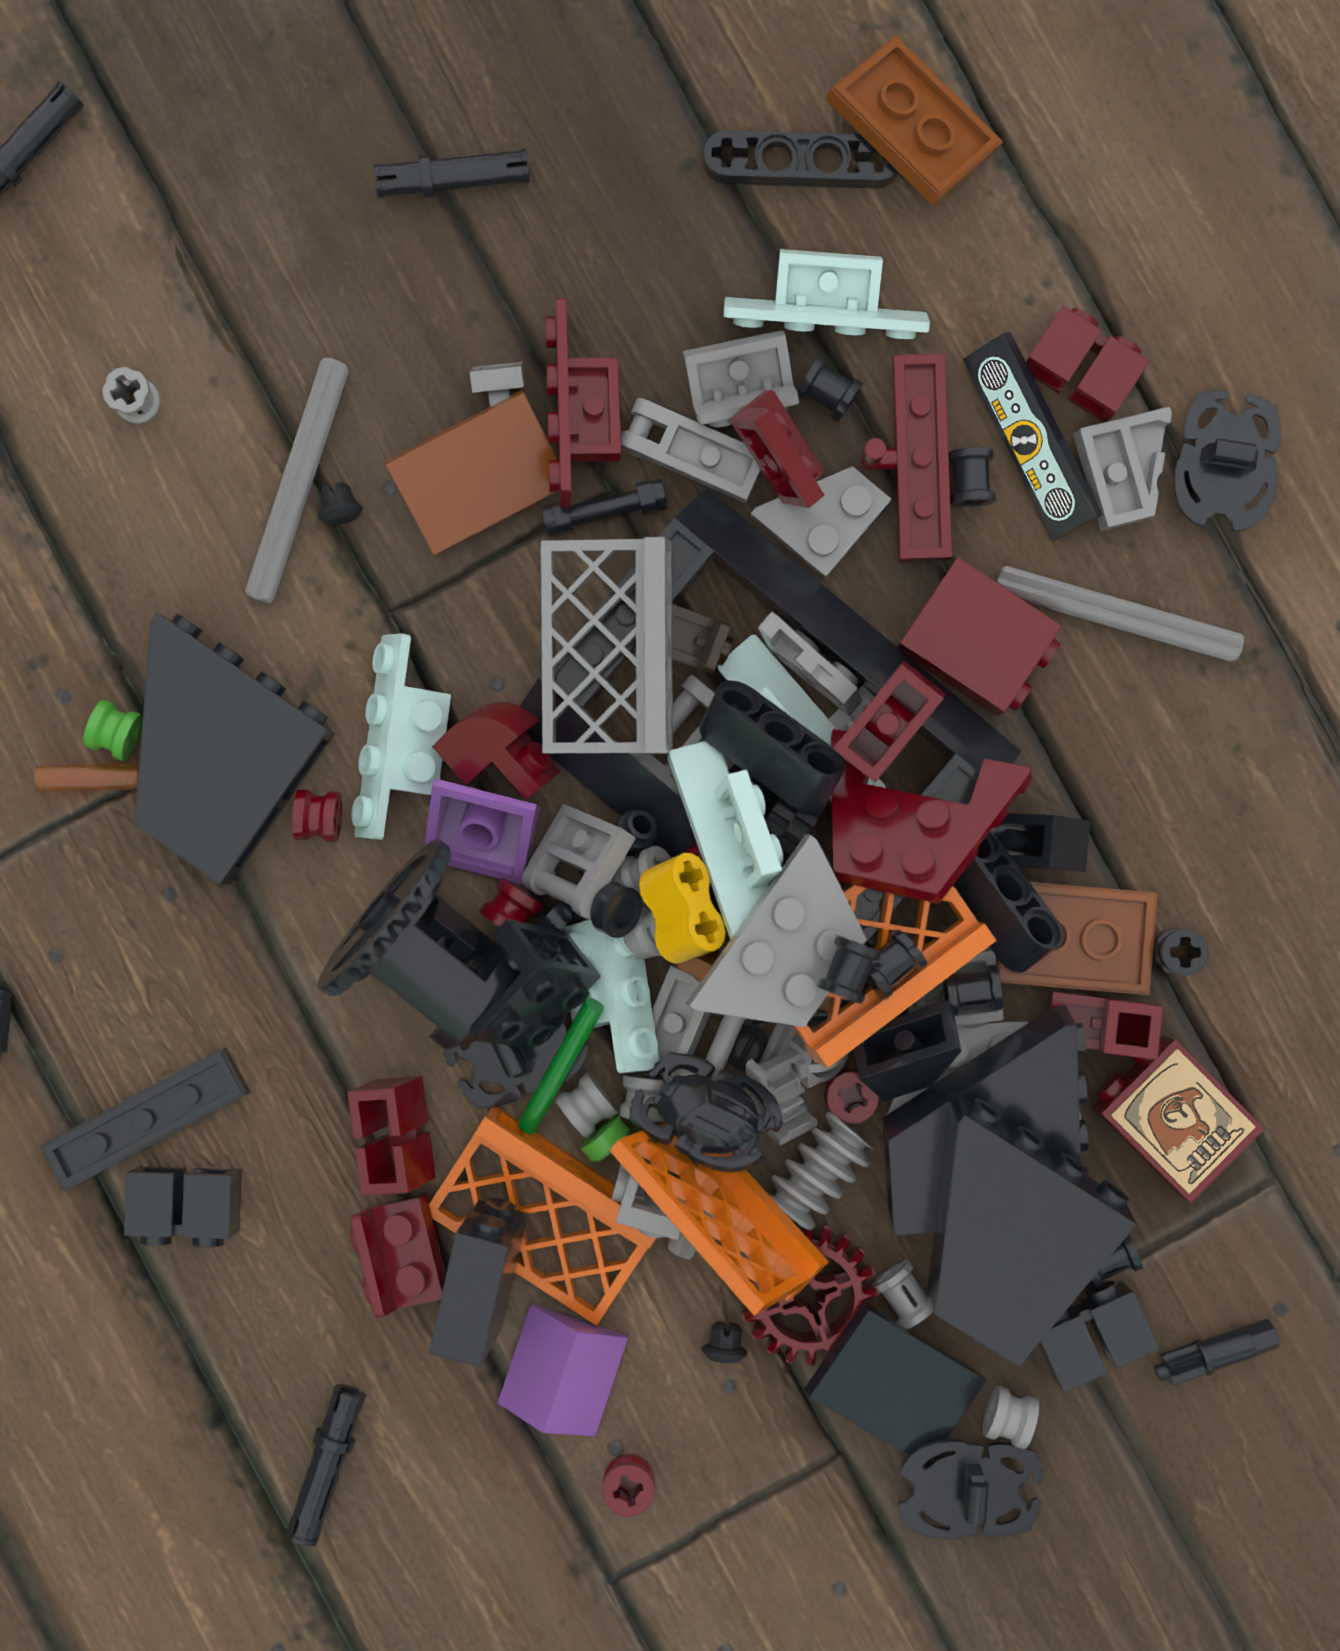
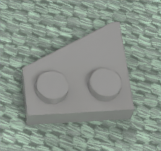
(1123, 465)
(802, 658)

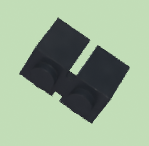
(189, 1205)
(1119, 1329)

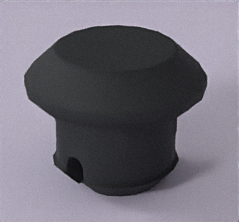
(338, 505)
(748, 1045)
(723, 1345)

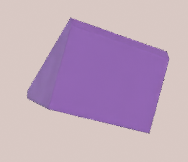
(482, 829)
(562, 1372)

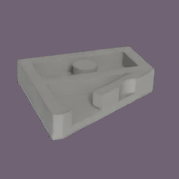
(831, 525)

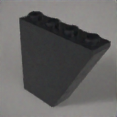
(217, 750)
(1024, 1077)
(1015, 1231)

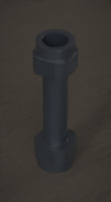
(647, 497)

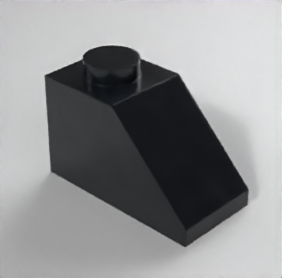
(1045, 841)
(909, 1051)

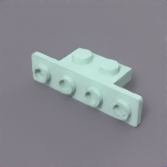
(827, 291)
(759, 669)
(400, 738)
(728, 829)
(624, 995)

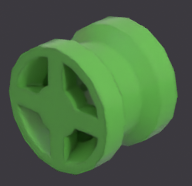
(113, 730)

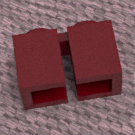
(1107, 377)
(403, 1156)

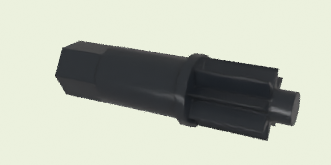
(1216, 1352)

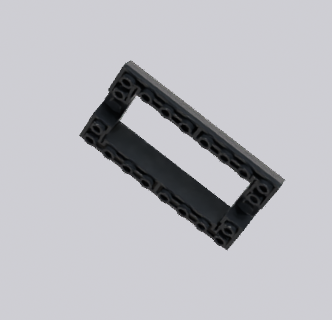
(807, 606)

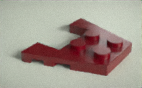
(913, 840)

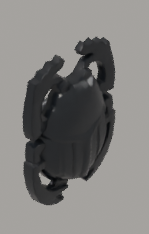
(1228, 461)
(509, 1067)
(707, 1113)
(968, 1489)

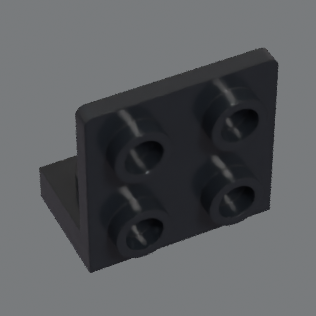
(550, 984)

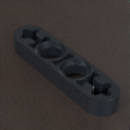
(802, 169)

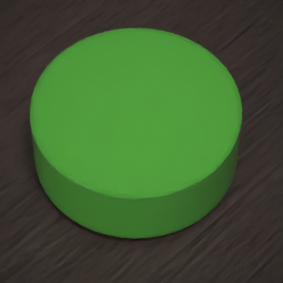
(605, 1136)

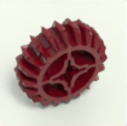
(823, 1335)

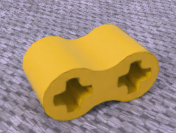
(682, 908)

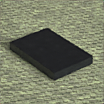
(893, 1382)

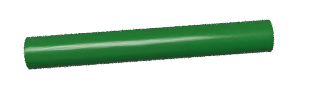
(560, 1065)

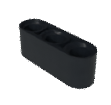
(772, 746)
(1009, 907)

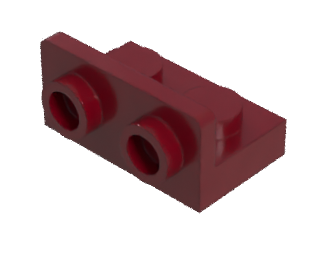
(779, 450)
(398, 1254)

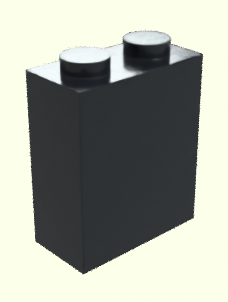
(478, 1281)

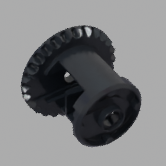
(423, 951)

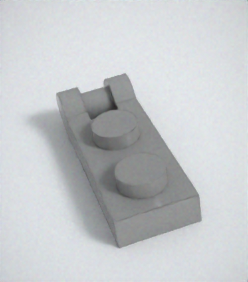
(691, 450)

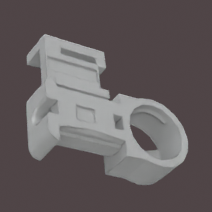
(784, 1078)

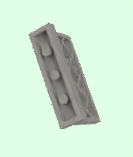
(652, 637)

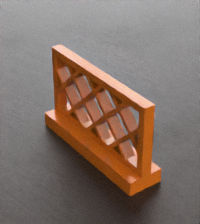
(944, 956)
(559, 1173)
(743, 1221)

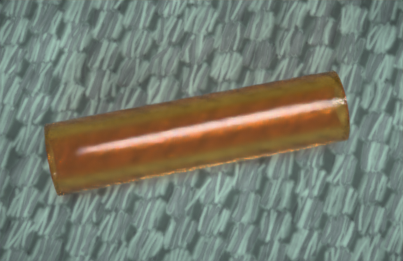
(86, 777)

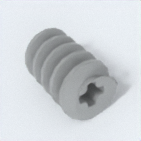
(820, 1171)

